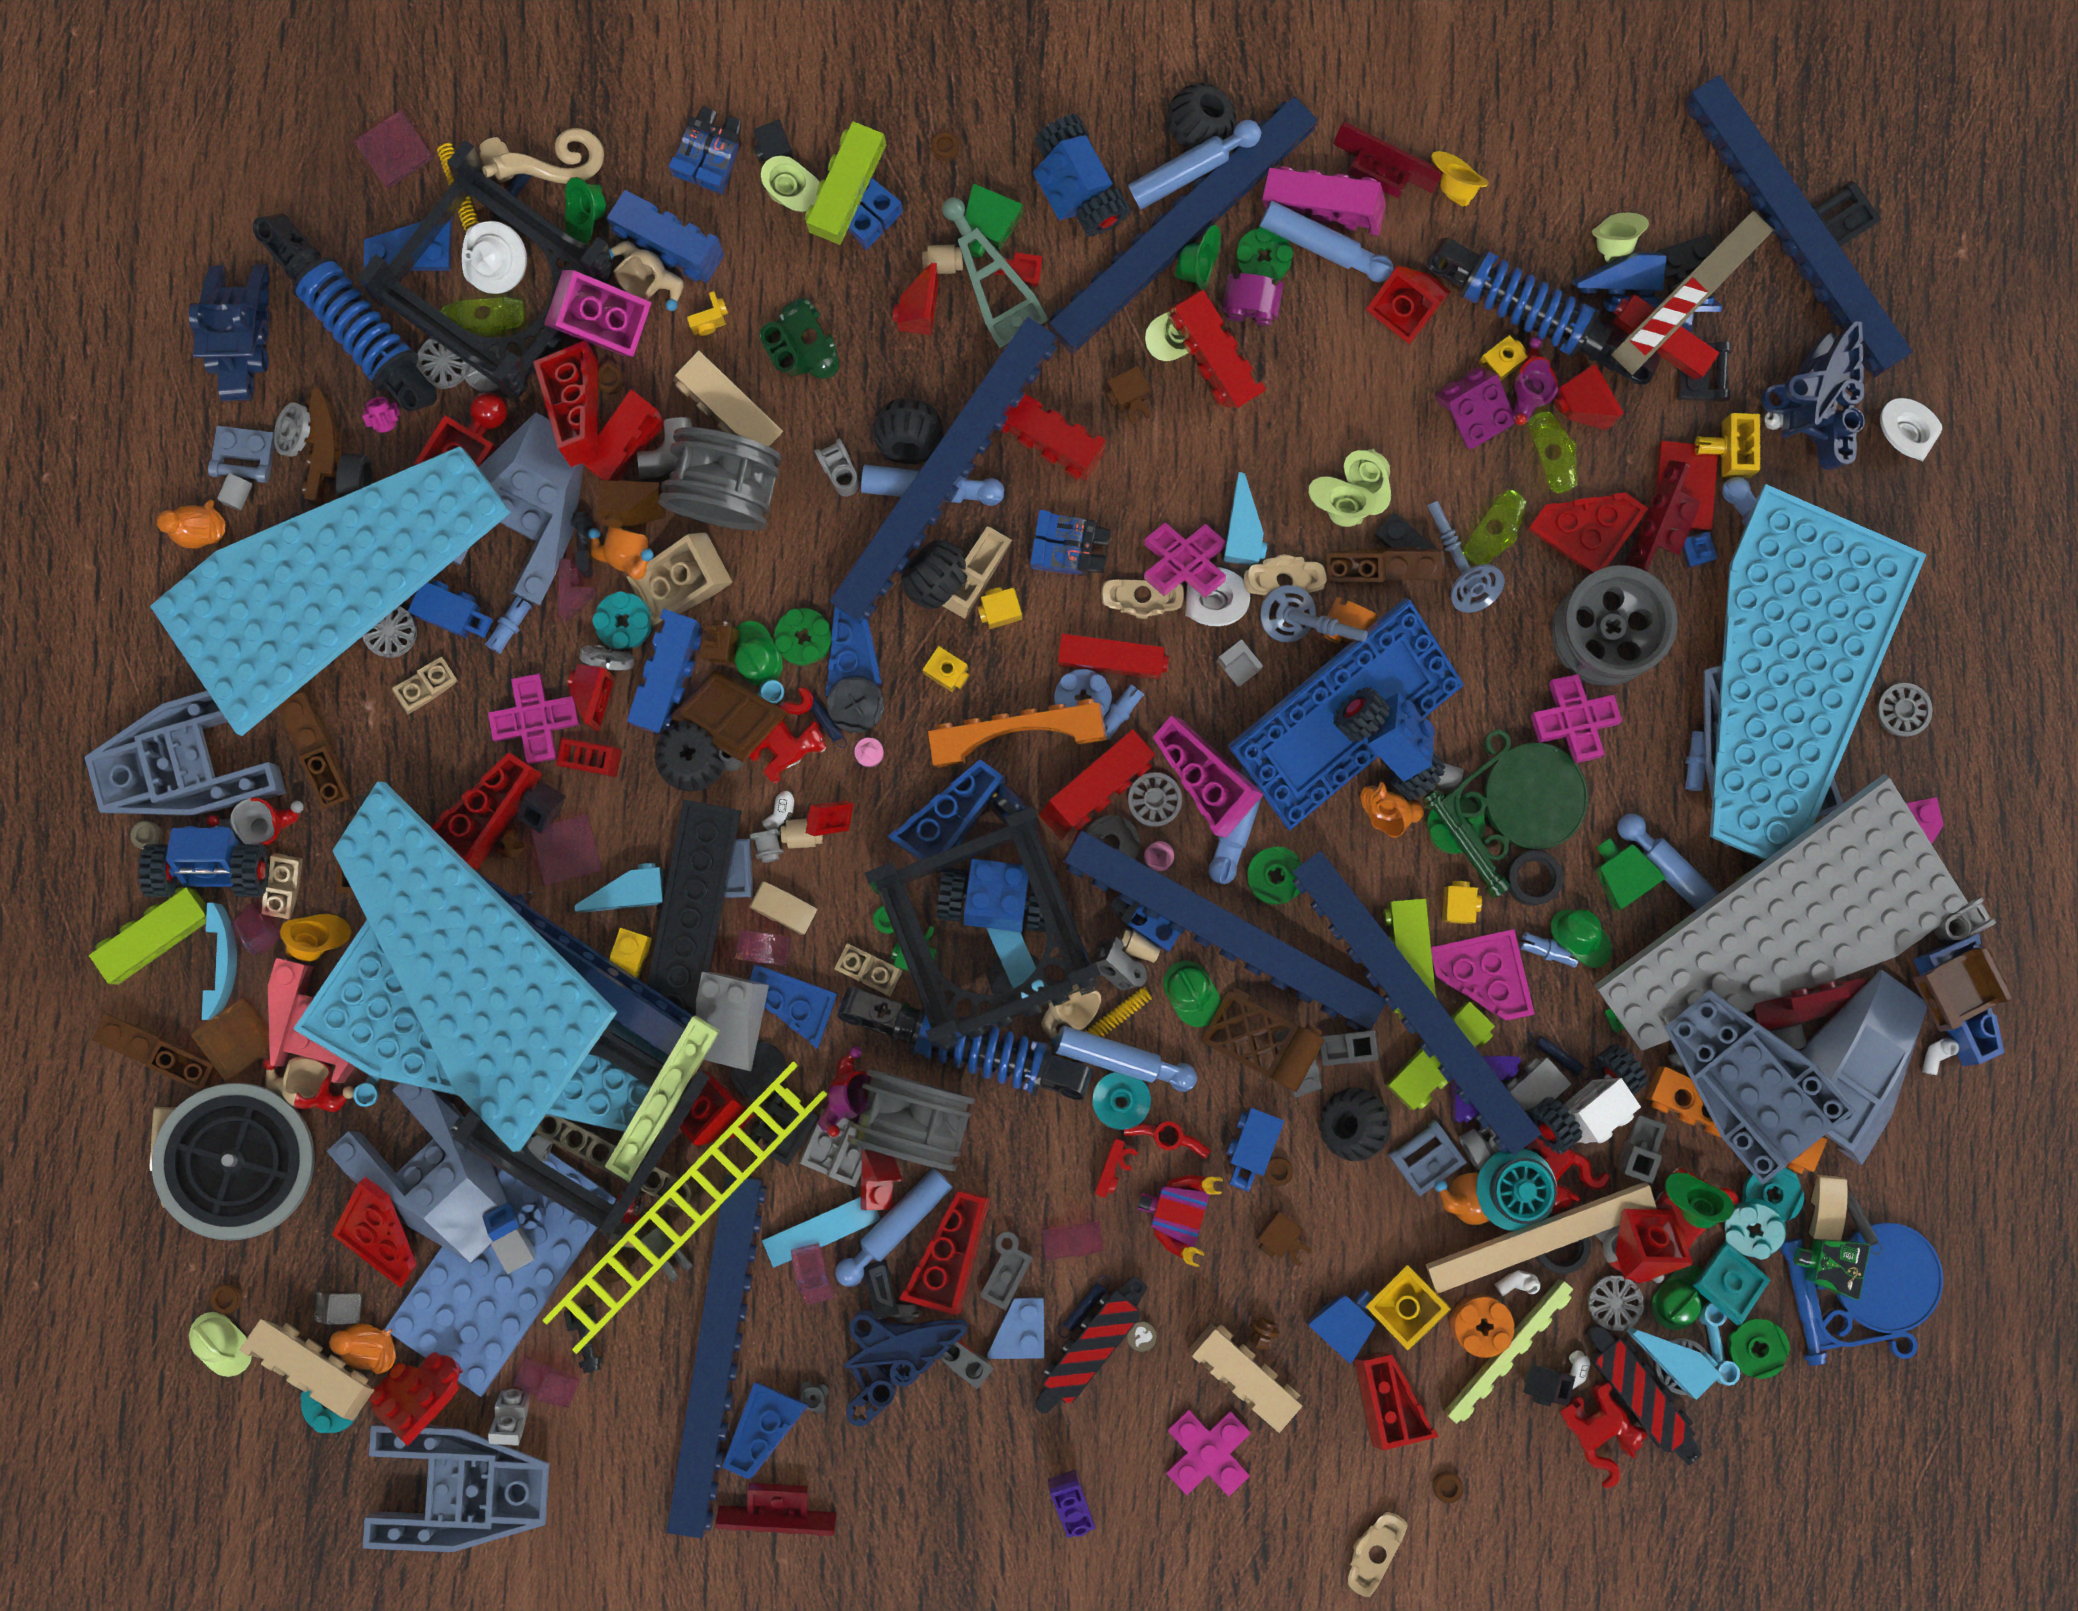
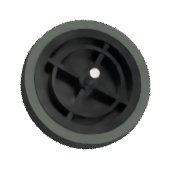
(233, 1161)

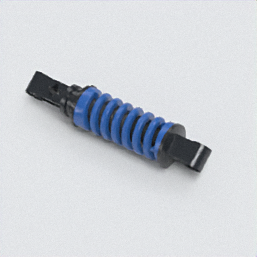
(345, 314)
(1566, 324)
(984, 1052)

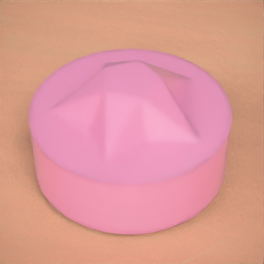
(869, 752)
(1159, 856)

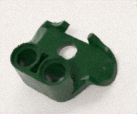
(817, 358)

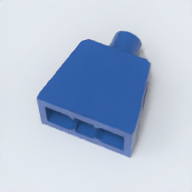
(1344, 1324)

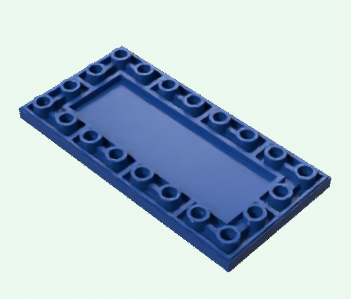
(1295, 747)

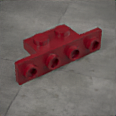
(1385, 162)
(1667, 519)
(1806, 1004)
(777, 1510)

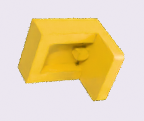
(706, 321)

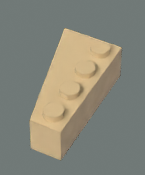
(724, 401)
(308, 1368)
(1245, 1377)

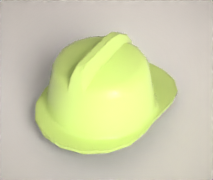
(789, 183)
(1619, 234)
(1164, 340)
(1371, 472)
(1343, 501)
(218, 1344)

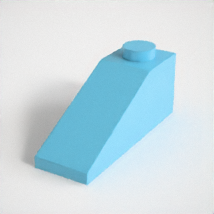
(1245, 531)
(630, 890)
(1687, 1367)

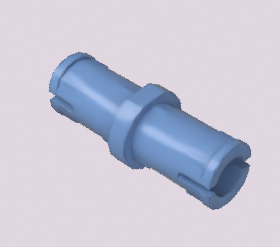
(508, 625)
(1121, 710)
(1696, 763)
(1547, 948)

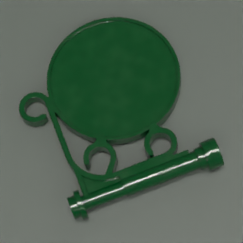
(1530, 798)

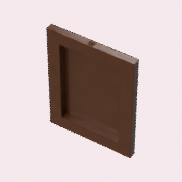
(730, 714)

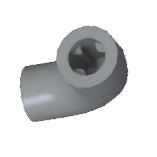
(661, 461)

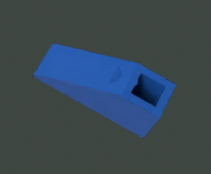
(1635, 271)

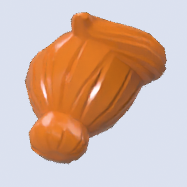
(192, 525)
(1389, 810)
(364, 1347)

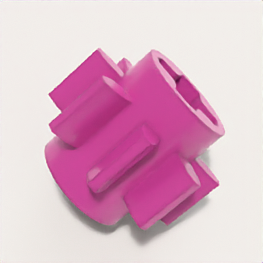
(381, 414)

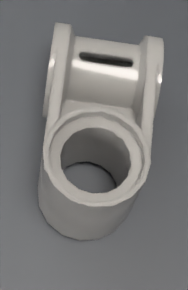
(836, 464)
(1967, 922)

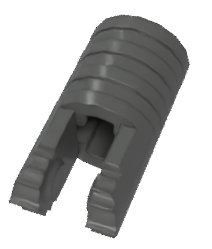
(659, 1244)

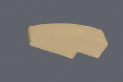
(979, 568)

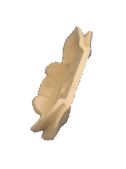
(1263, 577)
(1120, 595)
(1366, 1574)

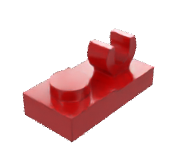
(829, 818)
(1107, 1181)

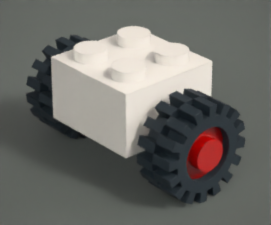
(1596, 1107)

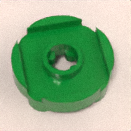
(1263, 240)
(796, 621)
(1440, 834)
(1260, 882)
(1773, 1355)

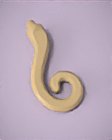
(517, 163)

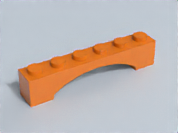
(952, 744)

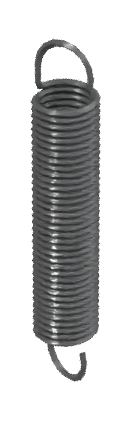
(1861, 1221)

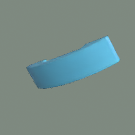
(1014, 957)
(226, 961)
(820, 1229)

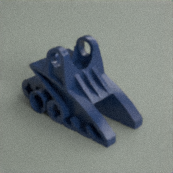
(232, 329)
(1812, 396)
(897, 1344)

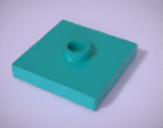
(1731, 1282)

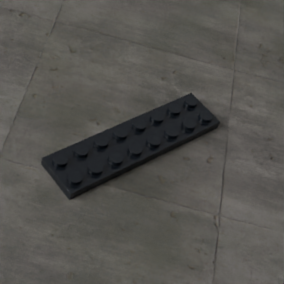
(693, 901)

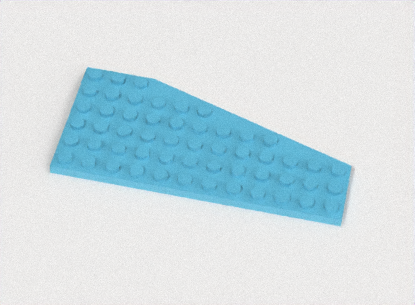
(304, 591)
(1800, 653)
(482, 982)
(372, 1026)

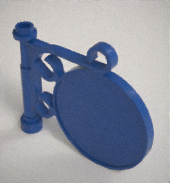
(1896, 1293)

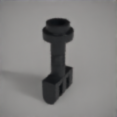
(581, 522)
(590, 1362)

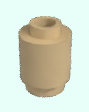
(491, 148)
(946, 256)
(795, 835)

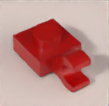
(1026, 267)

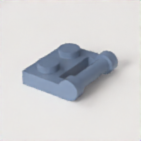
(243, 445)
(1433, 1165)

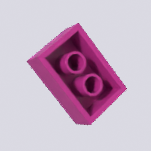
(597, 313)

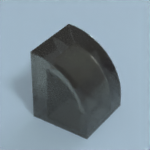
(337, 1307)

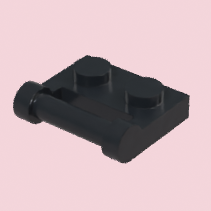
(1851, 221)
(1698, 389)

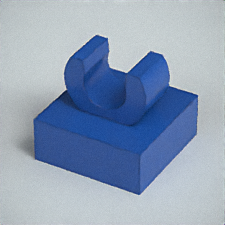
(1699, 550)
(500, 1221)

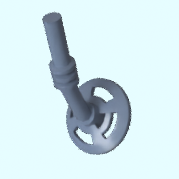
(1468, 578)
(1296, 616)

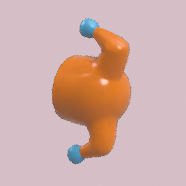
(623, 551)
(1463, 1200)

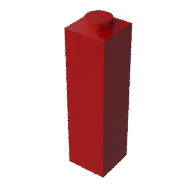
(1680, 349)
(1112, 656)

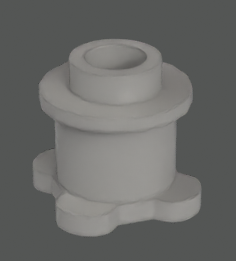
(767, 845)

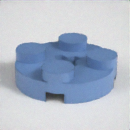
(1083, 680)

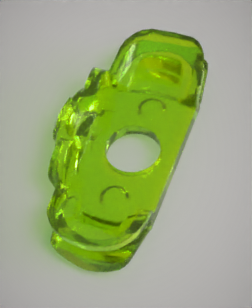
(504, 314)
(1560, 472)
(1483, 545)

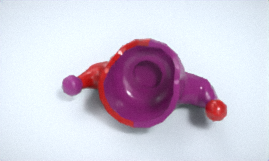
(1533, 384)
(845, 1094)

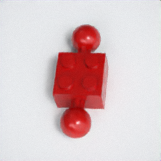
(487, 412)

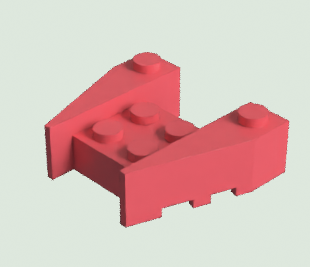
(285, 1007)

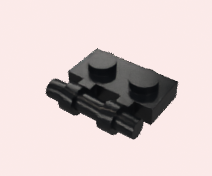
(1685, 258)
(790, 1145)

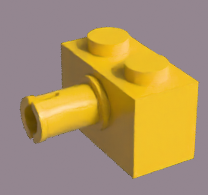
(1737, 446)

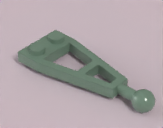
(1007, 324)

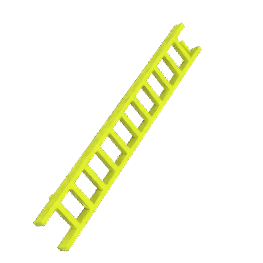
(672, 1193)

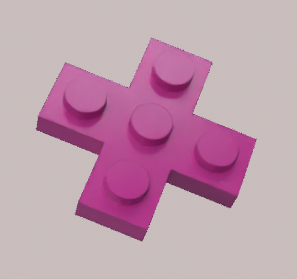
(1185, 560)
(1576, 718)
(533, 719)
(1208, 1452)

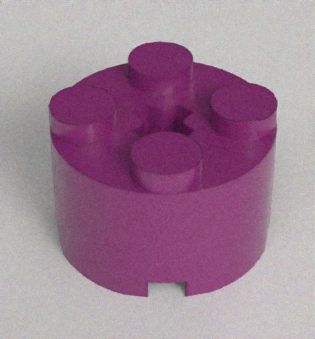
(1252, 298)

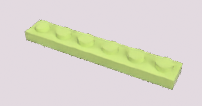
(662, 1098)
(1535, 1320)

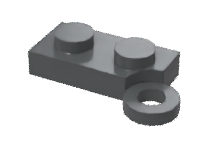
(1006, 1273)

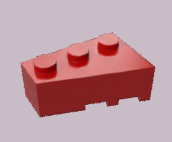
(626, 433)
(1389, 1404)

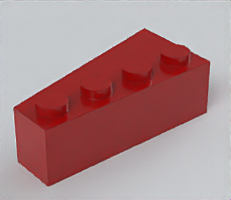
(1214, 350)
(571, 399)
(1054, 438)
(1096, 784)
(486, 810)
(948, 1262)

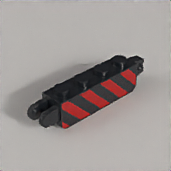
(1092, 1346)
(1641, 1395)

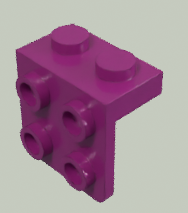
(1477, 406)

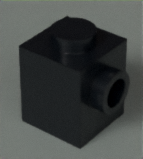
(771, 142)
(540, 806)
(1548, 1385)

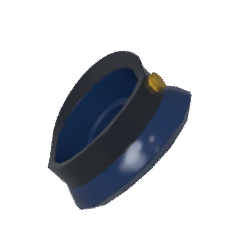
(1006, 802)

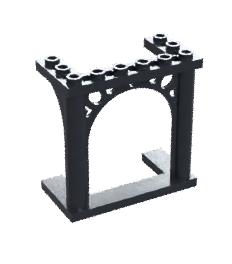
(509, 370)
(944, 1024)
(475, 1135)

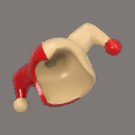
(306, 1084)

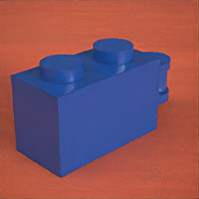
(449, 610)
(1253, 1145)

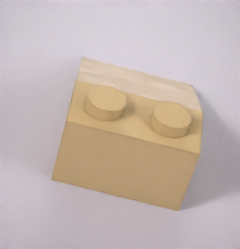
(681, 576)

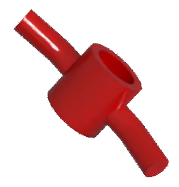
(1182, 1139)

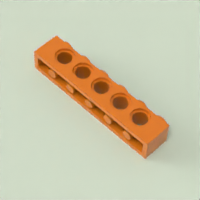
(1662, 1095)

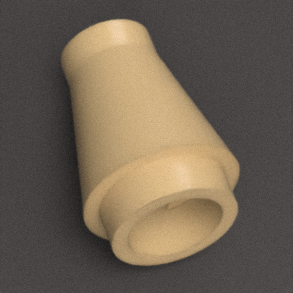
(1138, 946)

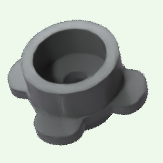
(906, 1311)
(819, 1391)

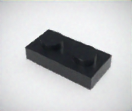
(1398, 533)

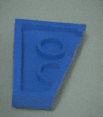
(388, 245)
(851, 650)
(797, 1002)
(761, 1428)

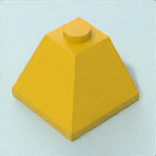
(1408, 1307)

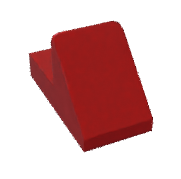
(877, 1180)

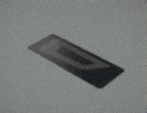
(880, 1289)

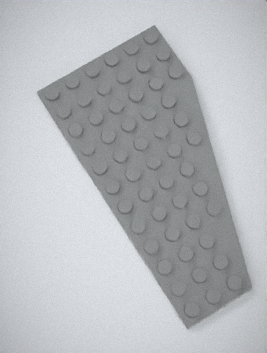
(1812, 912)

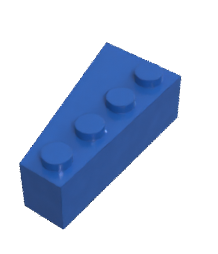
(666, 237)
(666, 673)
(949, 814)
(1980, 1035)

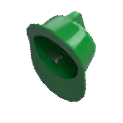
(583, 208)
(1198, 258)
(757, 654)
(1582, 936)
(1191, 993)
(1698, 1201)
(1677, 1301)

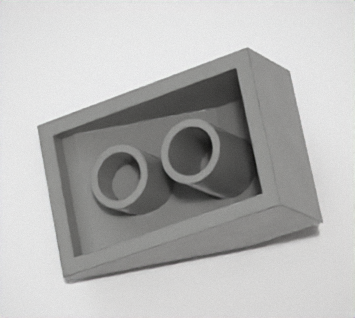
(737, 1011)

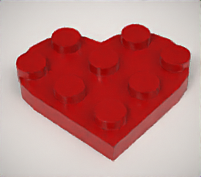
(414, 1396)

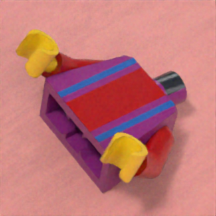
(1179, 1213)

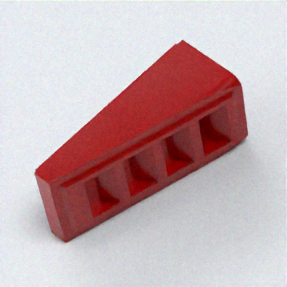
(606, 762)

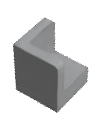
(1239, 663)
(514, 1250)

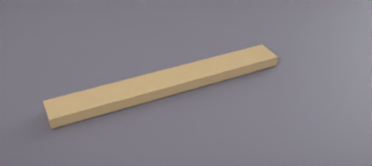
(1537, 1238)

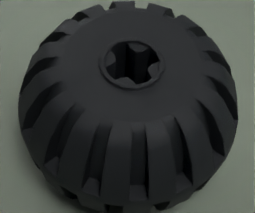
(1199, 114)
(907, 430)
(934, 574)
(678, 770)
(1340, 1129)

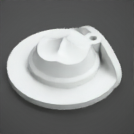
(493, 257)
(1910, 427)
(1222, 606)

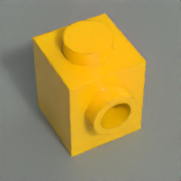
(1504, 357)
(999, 607)
(946, 669)
(1461, 903)

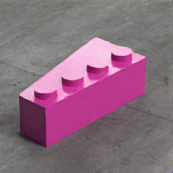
(1328, 197)
(1212, 781)

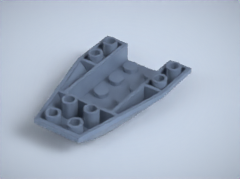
(1867, 1057)
(1755, 1085)

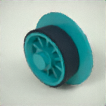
(1516, 1189)

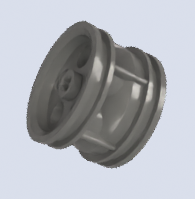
(721, 479)
(1637, 593)
(912, 1120)

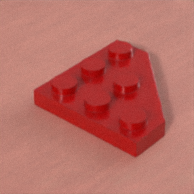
(1589, 528)
(375, 1233)

